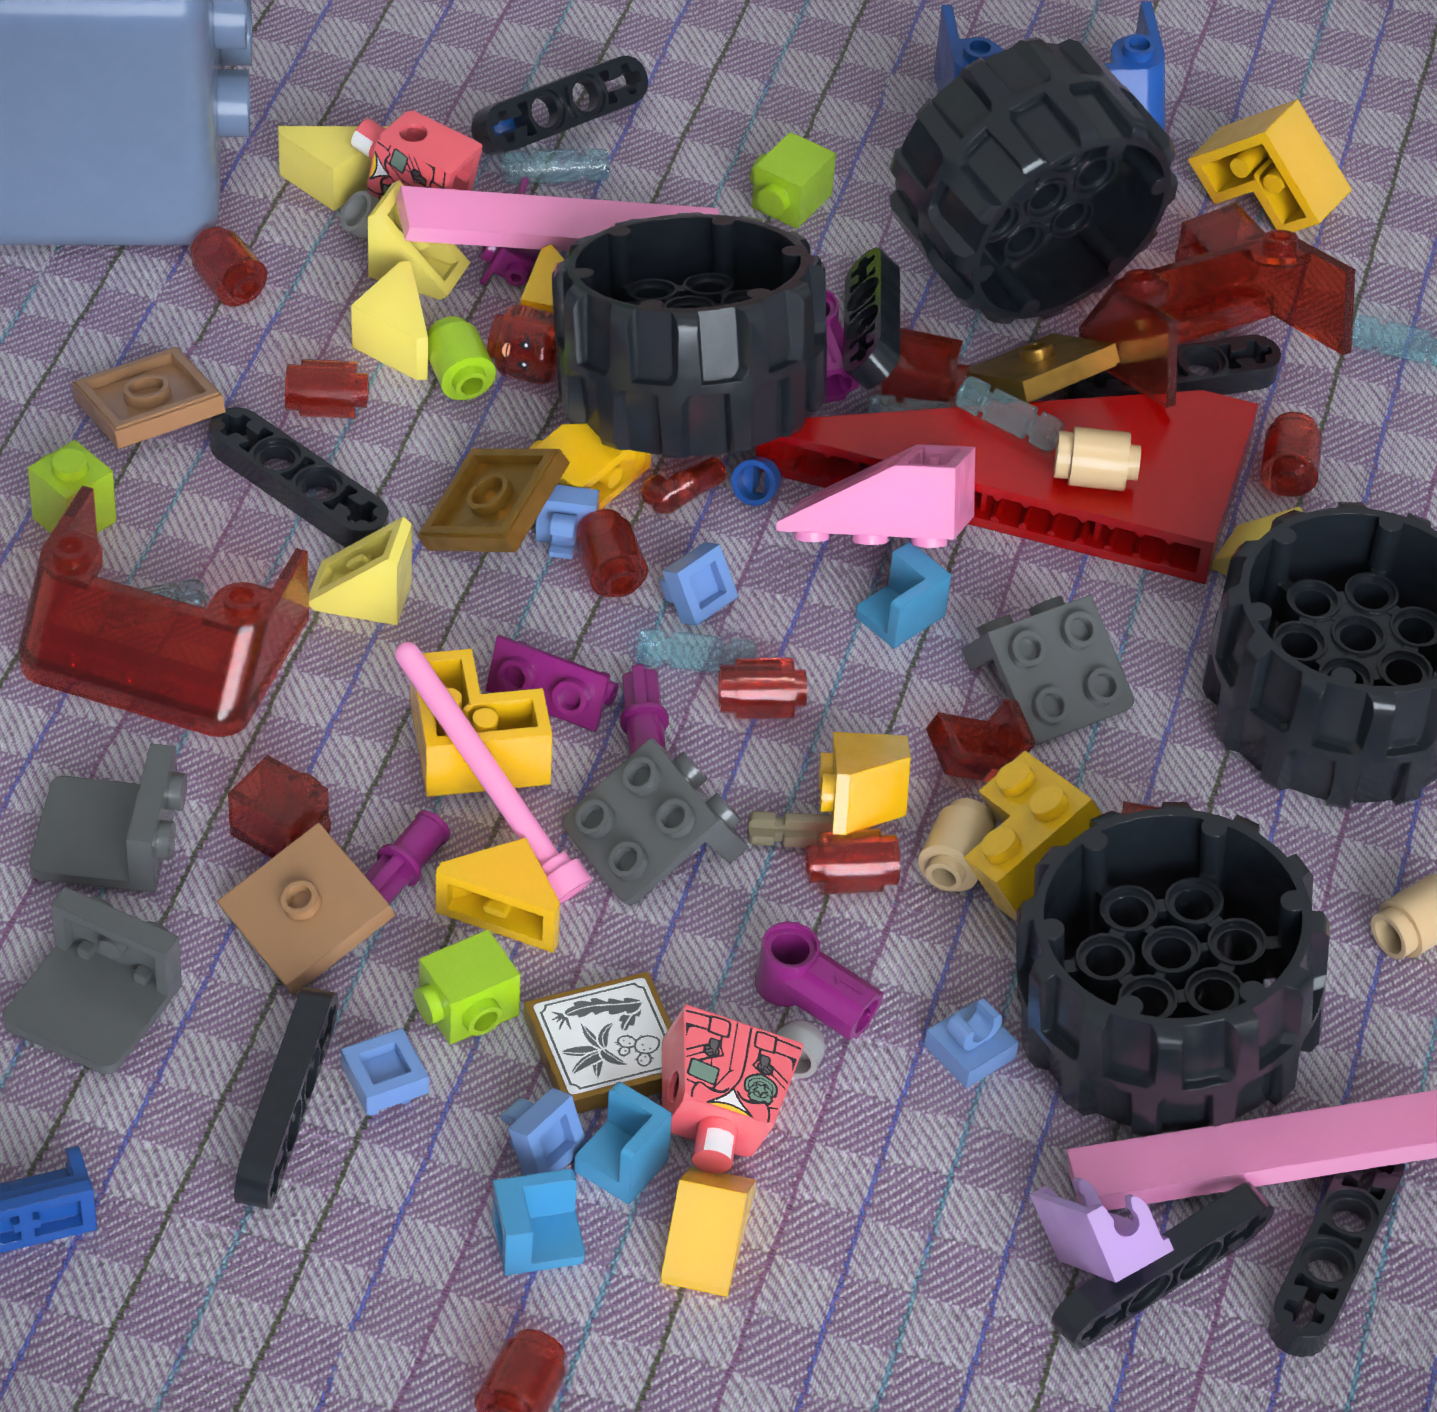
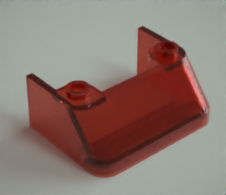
(1218, 291)
(150, 650)

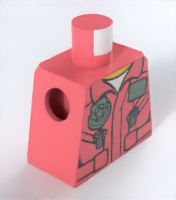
(417, 154)
(723, 1084)

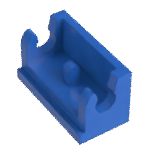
(47, 1205)

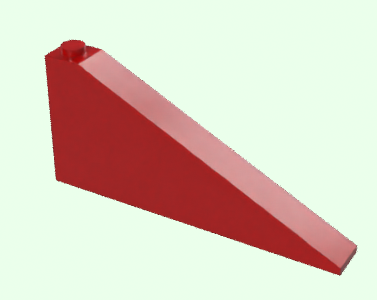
(1158, 523)

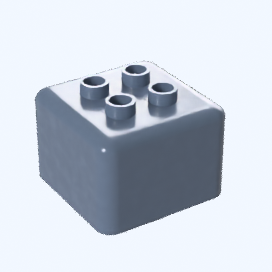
(118, 117)

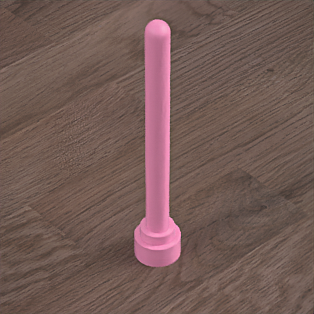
(564, 874)

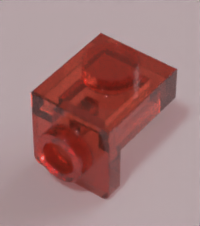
(980, 747)

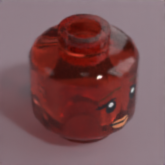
(524, 344)

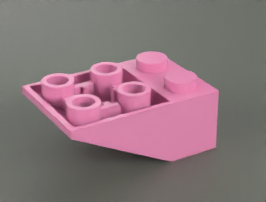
(912, 494)

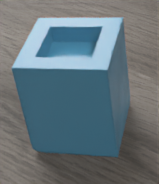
(910, 601)
(628, 1145)
(537, 1222)

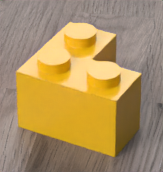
(1278, 160)
(509, 723)
(1034, 814)

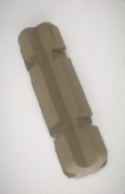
(792, 829)

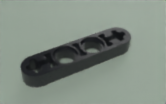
(560, 104)
(872, 318)
(1238, 363)
(290, 484)
(286, 1098)
(1197, 1245)
(1339, 1246)

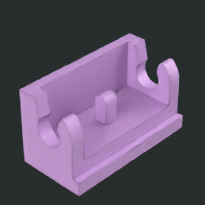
(1096, 1239)

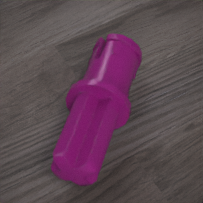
(643, 710)
(402, 861)

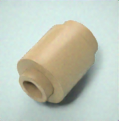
(1096, 458)
(952, 837)
(1408, 920)

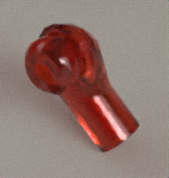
(684, 486)

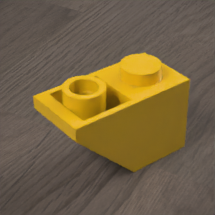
(864, 780)

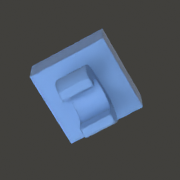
(561, 518)
(698, 584)
(972, 1042)
(384, 1071)
(544, 1132)

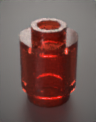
(228, 266)
(326, 388)
(1291, 455)
(610, 553)
(761, 688)
(853, 862)
(523, 1374)

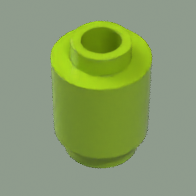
(459, 358)

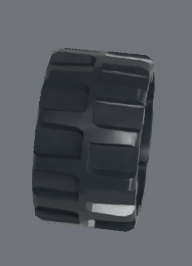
(1032, 180)
(690, 334)
(1331, 655)
(1172, 950)

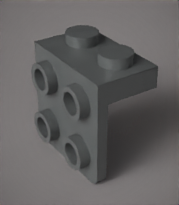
(1055, 666)
(650, 821)
(111, 829)
(97, 984)

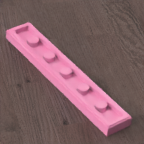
(515, 219)
(1260, 1150)

